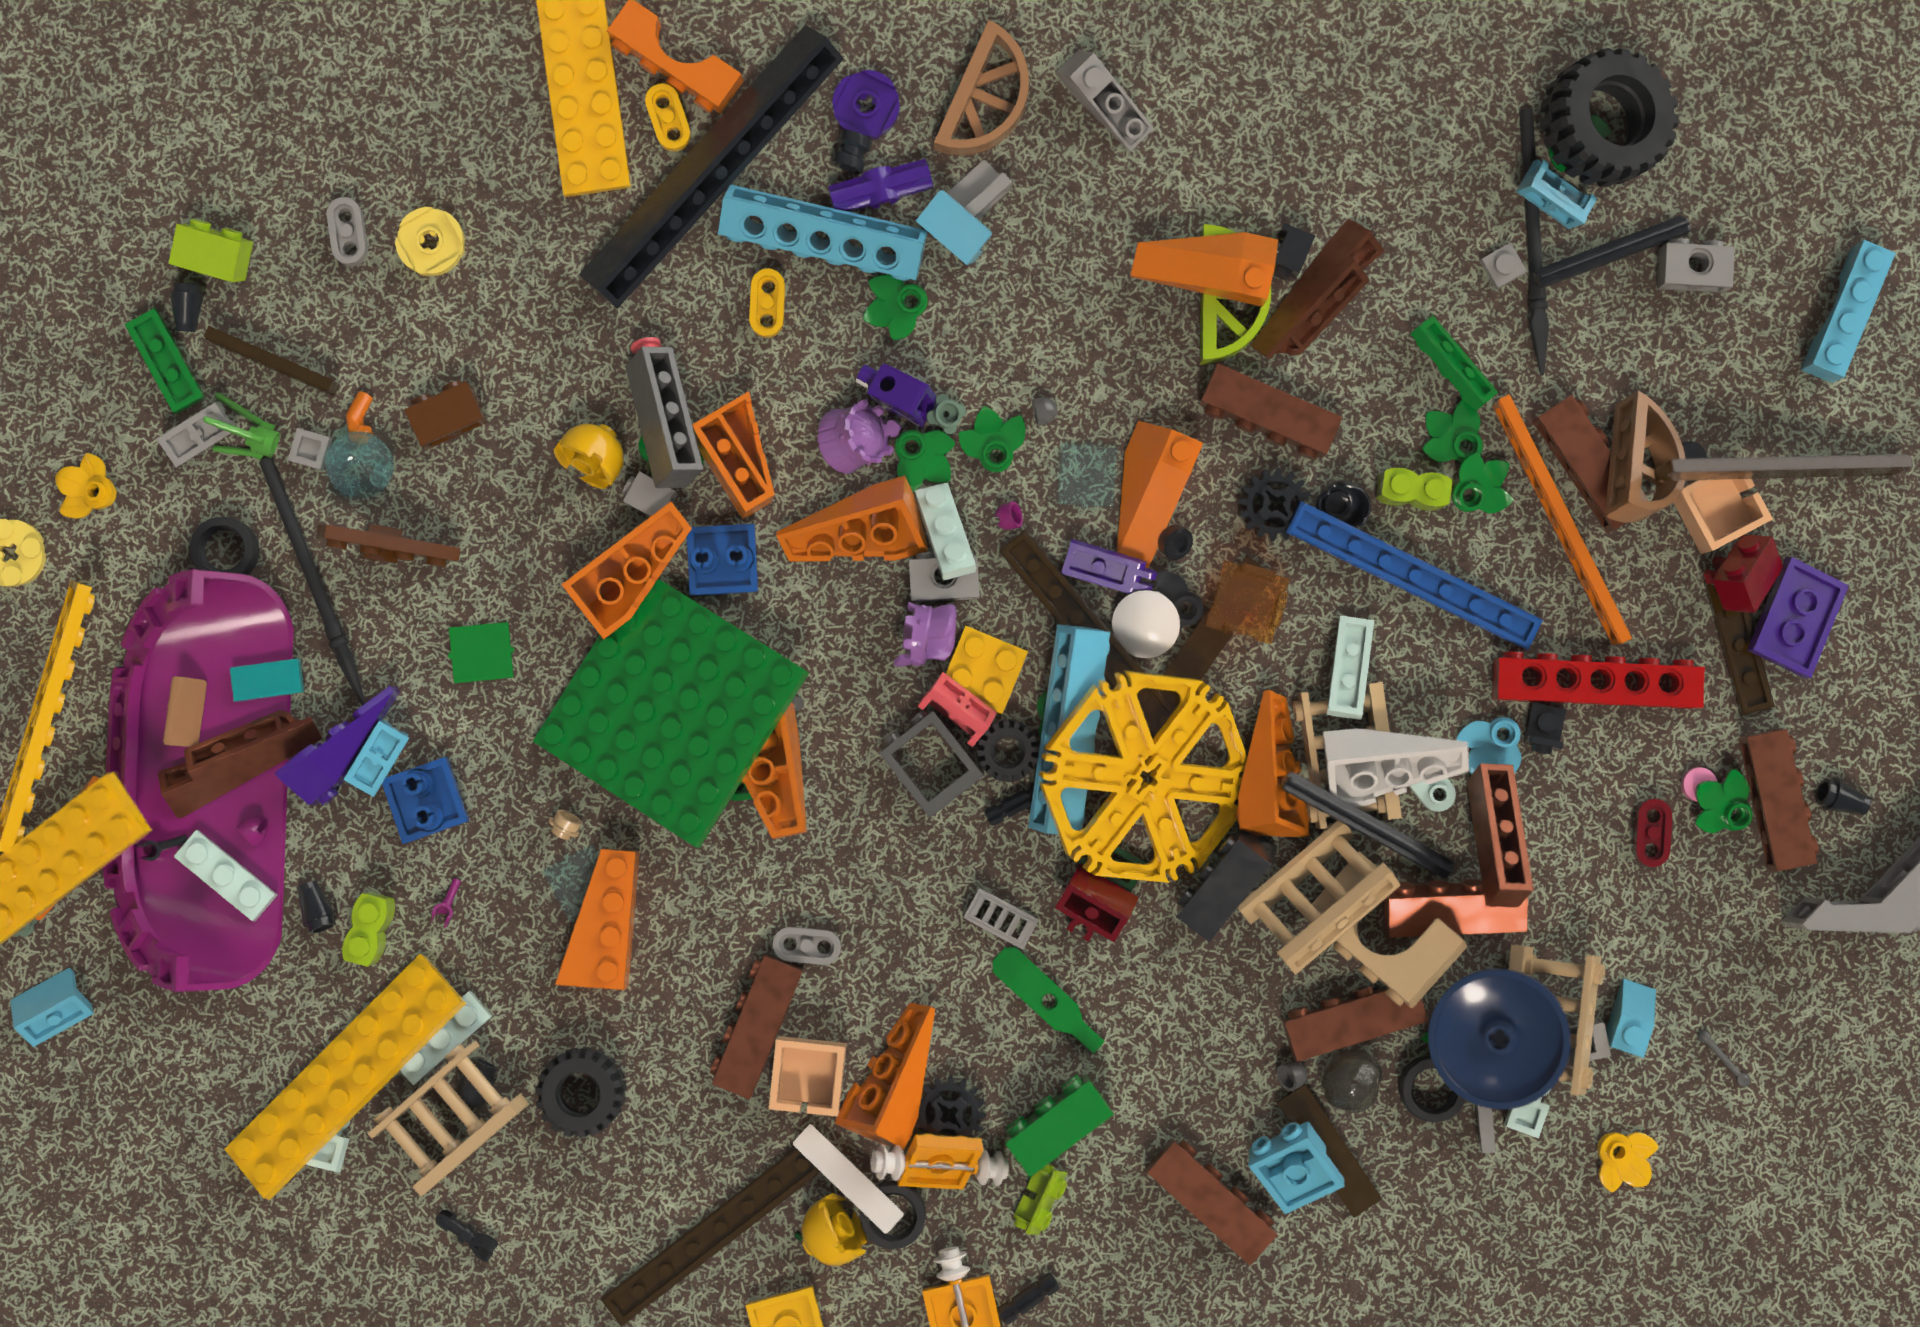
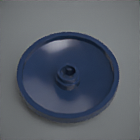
(1499, 1038)

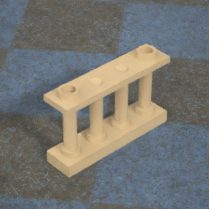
(1378, 720)
(1340, 917)
(1593, 974)
(478, 1129)

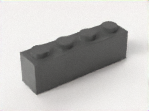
(664, 417)

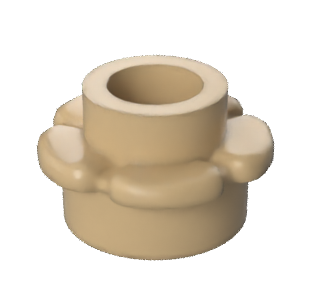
(565, 824)

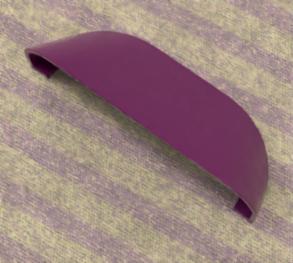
(163, 910)

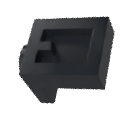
(1544, 728)

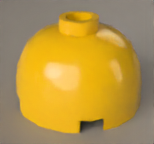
(593, 452)
(833, 1238)

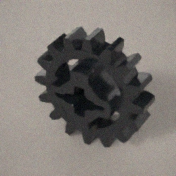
(1264, 492)
(960, 1102)

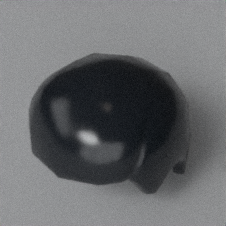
(1347, 495)

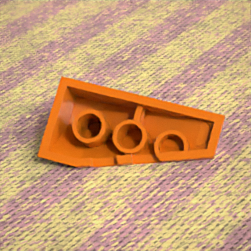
(623, 575)
(777, 780)
(1262, 803)

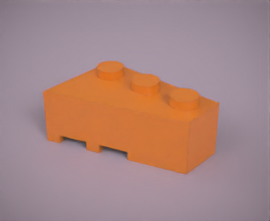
(735, 454)

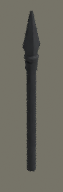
(1538, 319)
(332, 627)

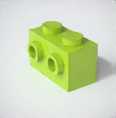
(210, 251)

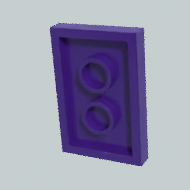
(1798, 617)

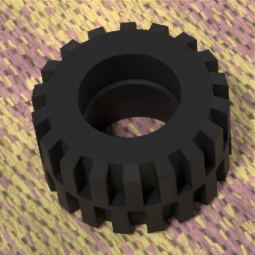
(552, 1101)

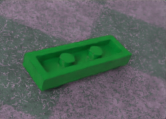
(165, 361)
(1453, 363)

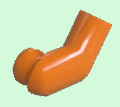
(357, 411)

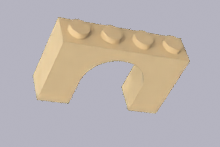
(1404, 974)

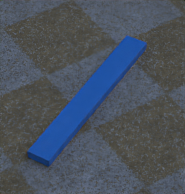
(1413, 575)

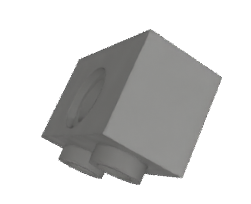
(1676, 273)
(926, 589)

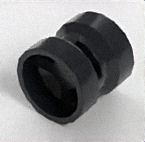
(850, 155)

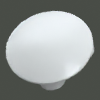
(1146, 623)

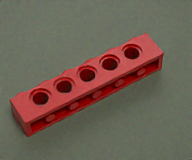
(1686, 679)

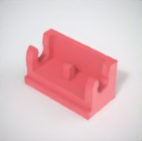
(959, 707)

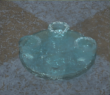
(359, 464)

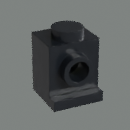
(1291, 251)

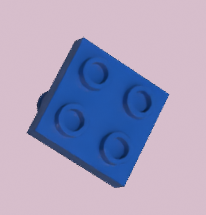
(722, 560)
(425, 800)

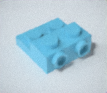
(1294, 1166)

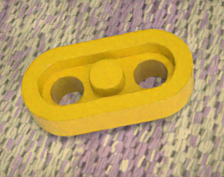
(668, 118)
(767, 303)

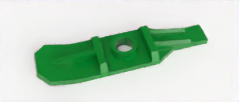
(1032, 985)

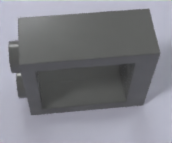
(918, 724)

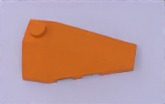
(1216, 265)
(1152, 483)
(867, 524)
(891, 1095)

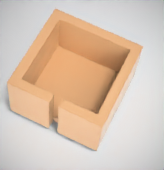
(1718, 513)
(807, 1073)

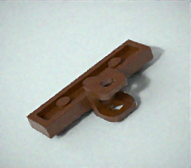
(386, 544)

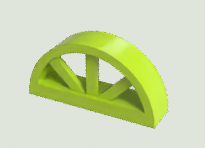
(1211, 308)

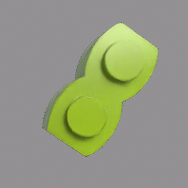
(1422, 491)
(367, 937)

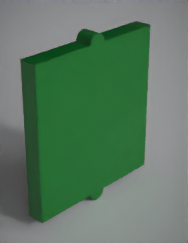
(481, 652)

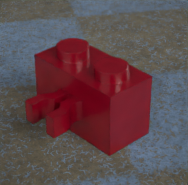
(1746, 573)
(1096, 904)

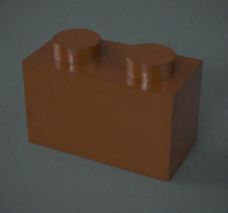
(445, 414)

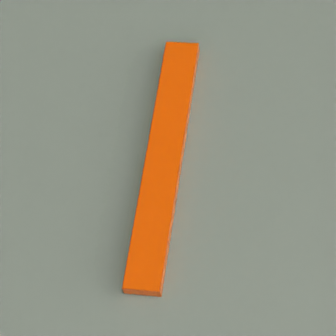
(1561, 520)

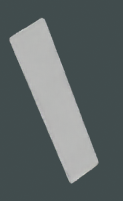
(848, 1179)

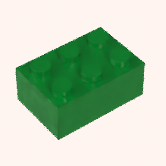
(1056, 1124)

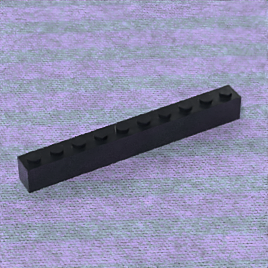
(711, 166)

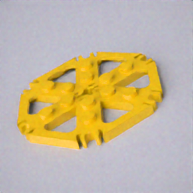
(1153, 800)

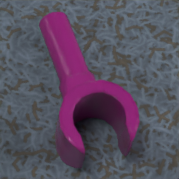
(445, 906)

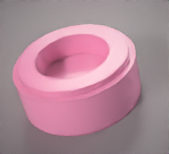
(1692, 778)

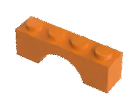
(710, 81)

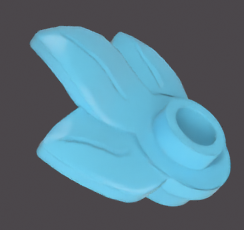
(1487, 747)

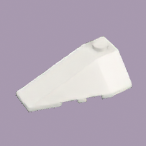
(1375, 762)

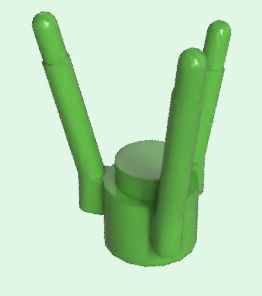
(261, 440)

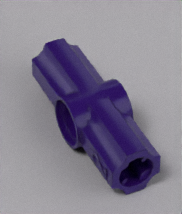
(881, 186)

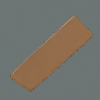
(185, 711)

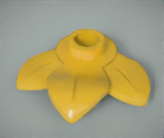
(80, 487)
(1630, 1161)

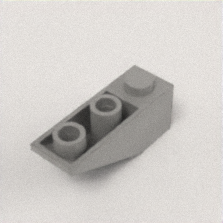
(1104, 98)

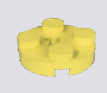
(411, 237)
(30, 552)

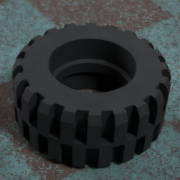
(1641, 95)

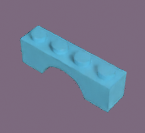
(1857, 294)

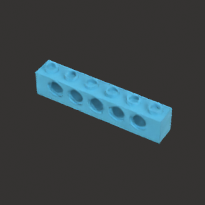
(838, 224)

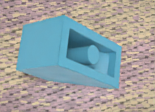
(1632, 1018)

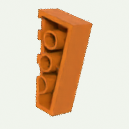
(604, 928)

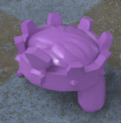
(855, 436)
(928, 634)

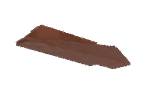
(1320, 292)
(233, 759)

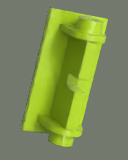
(1036, 1212)

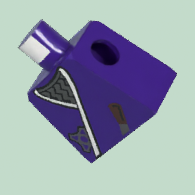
(907, 399)

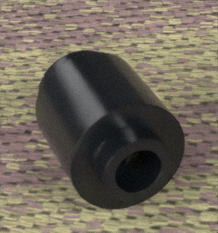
(467, 1091)

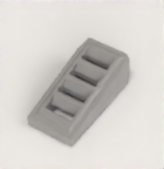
(977, 902)

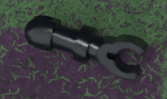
(480, 1244)

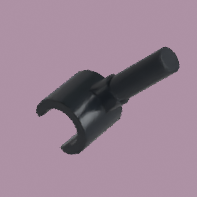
(160, 846)

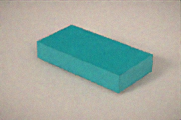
(267, 680)

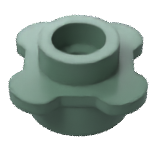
(955, 410)

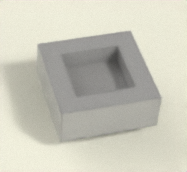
(1503, 266)
(309, 449)

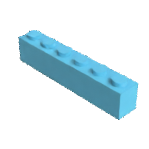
(1075, 667)

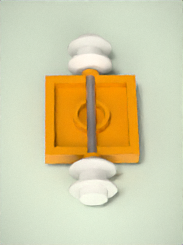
(940, 1163)
(960, 1301)

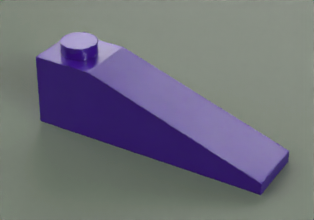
(322, 768)

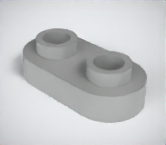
(348, 232)
(807, 945)

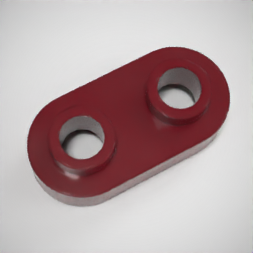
(1652, 832)

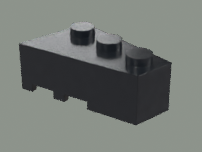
(1225, 883)

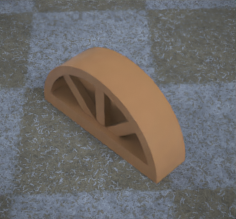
(969, 89)
(1638, 426)

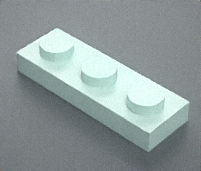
(945, 531)
(1350, 667)
(225, 875)
(455, 1032)

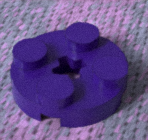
(860, 86)

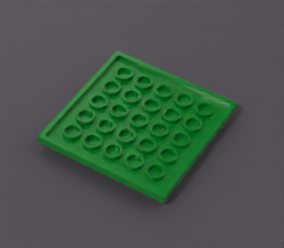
(672, 711)

